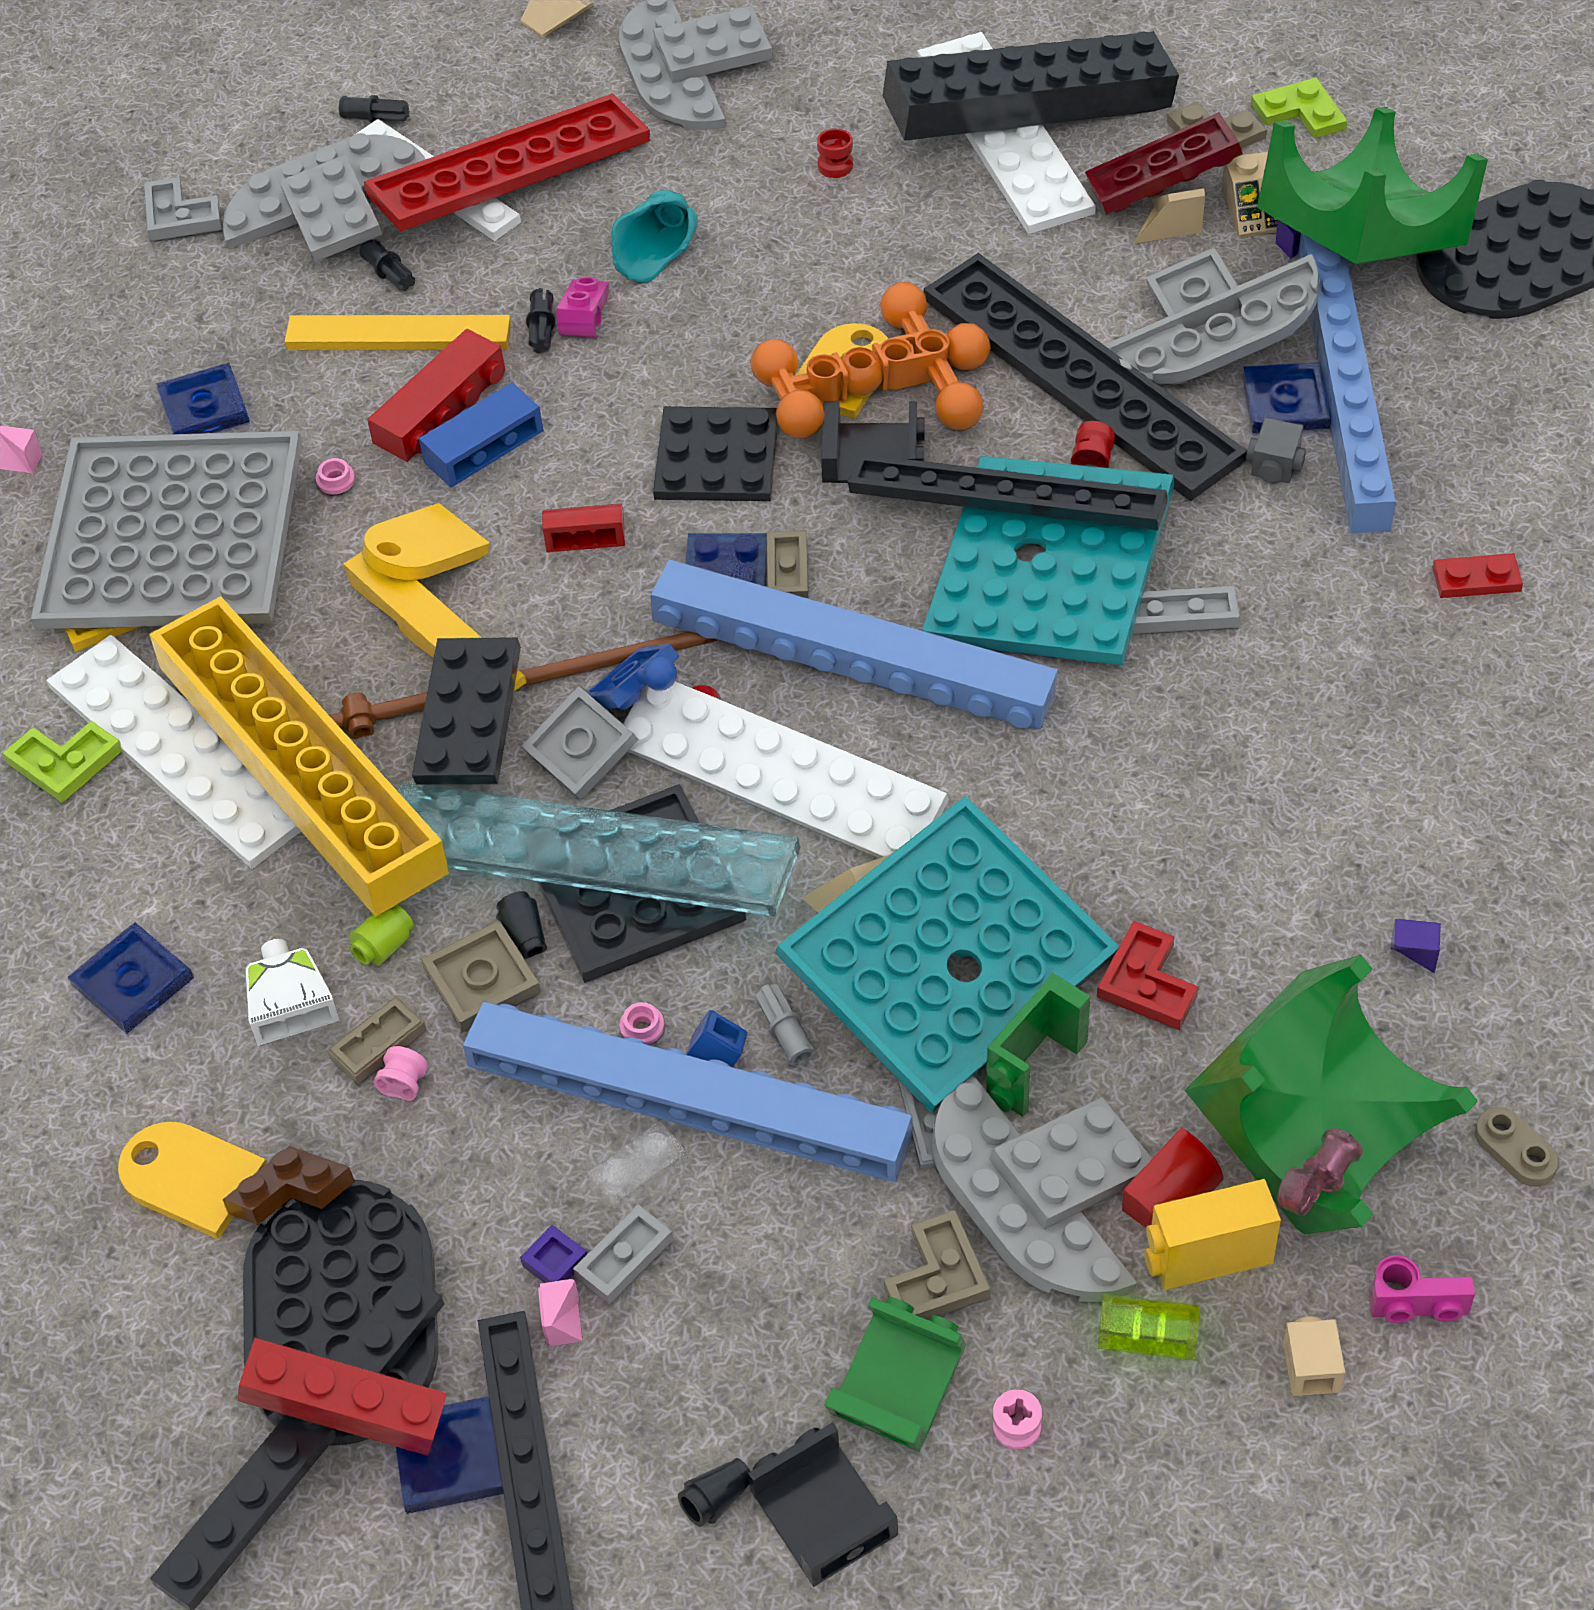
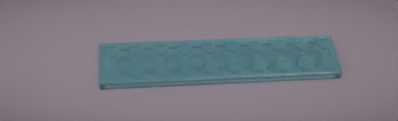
(608, 849)

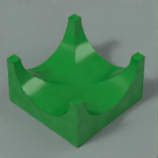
(1367, 201)
(1313, 1069)

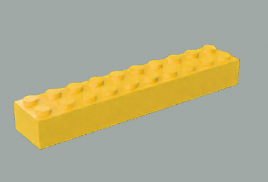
(300, 756)

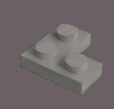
(172, 216)

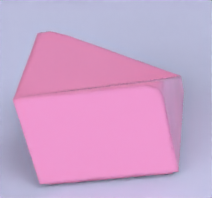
(19, 449)
(560, 1312)

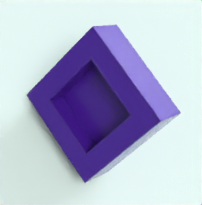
(553, 1256)

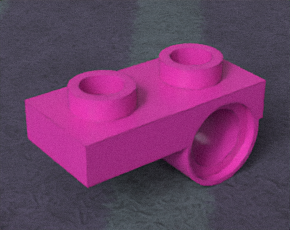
(581, 307)
(1438, 1297)

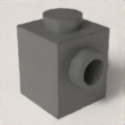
(1276, 451)

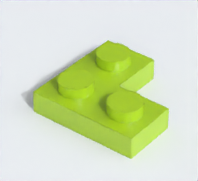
(1302, 100)
(64, 767)

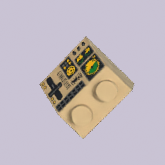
(1241, 191)

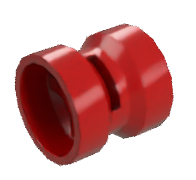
(834, 150)
(1093, 444)

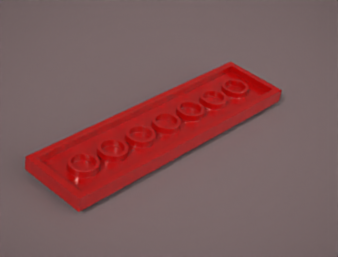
(506, 162)

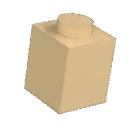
(1313, 1356)

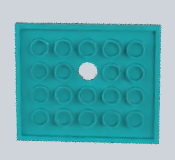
(1067, 601)
(887, 941)

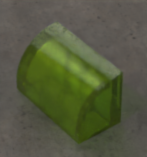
(1149, 1326)

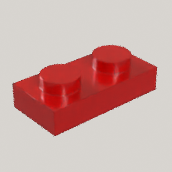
(1477, 575)

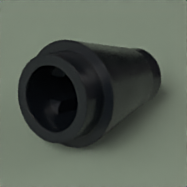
(522, 922)
(713, 1492)

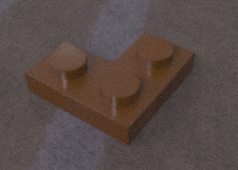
(288, 1176)

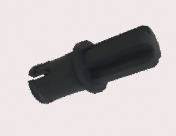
(373, 108)
(387, 264)
(540, 320)

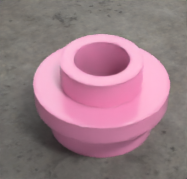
(335, 468)
(642, 1013)

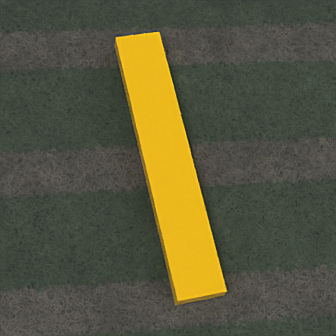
(390, 331)

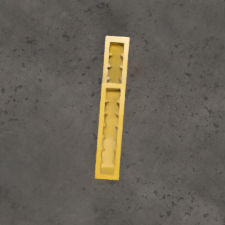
(412, 606)

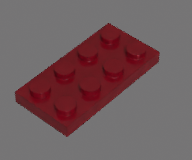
(1163, 163)

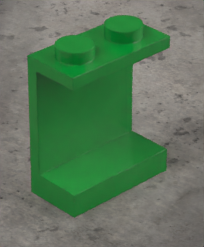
(1053, 1011)
(899, 1373)

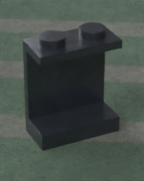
(847, 440)
(820, 1504)

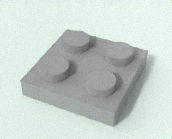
(580, 743)

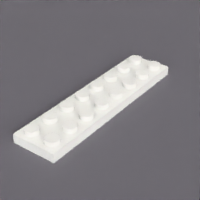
(1025, 163)
(174, 748)
(781, 770)

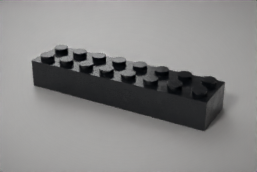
(1029, 85)

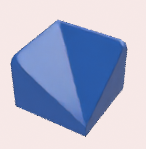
(717, 1039)

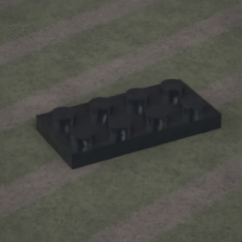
(466, 711)

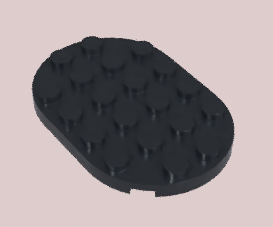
(1521, 254)
(324, 1270)

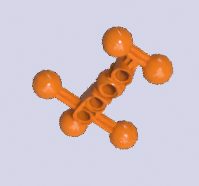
(894, 364)

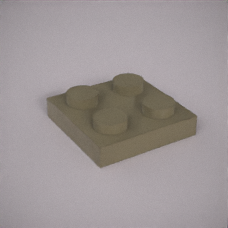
(480, 969)

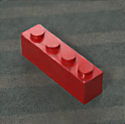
(437, 393)
(341, 1396)

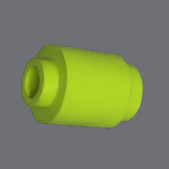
(380, 936)

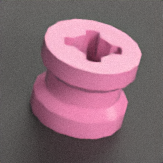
(401, 1073)
(1016, 1431)

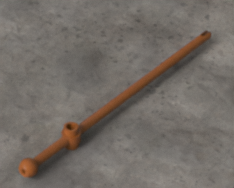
(360, 714)

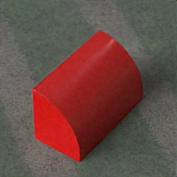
(583, 527)
(1176, 1172)

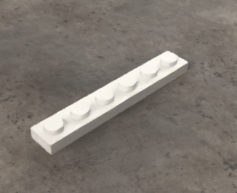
(488, 217)

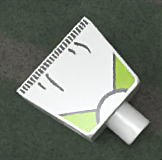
(286, 994)

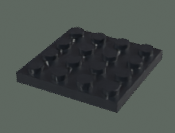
(620, 929)

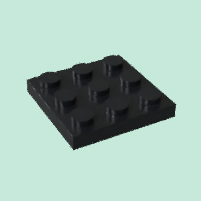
(716, 454)

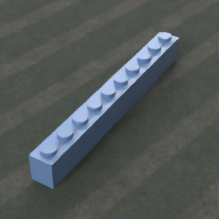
(1350, 395)
(854, 645)
(690, 1090)

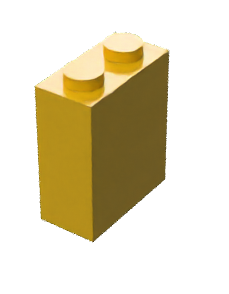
(1212, 1234)

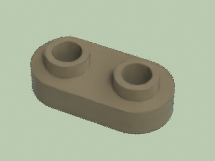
(1514, 1145)

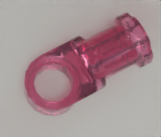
(1322, 1173)

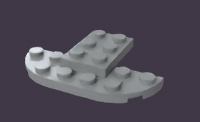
(673, 57)
(319, 194)
(1215, 319)
(1034, 1185)

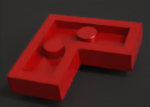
(1137, 981)

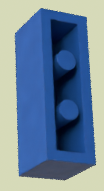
(481, 434)

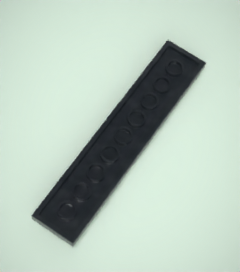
(1087, 376)

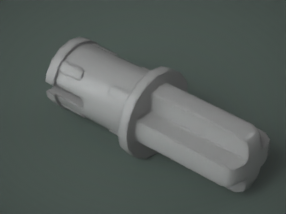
(785, 1024)

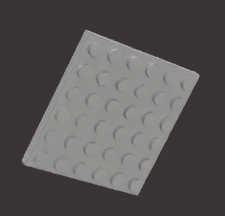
(167, 527)

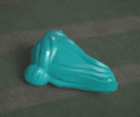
(652, 235)

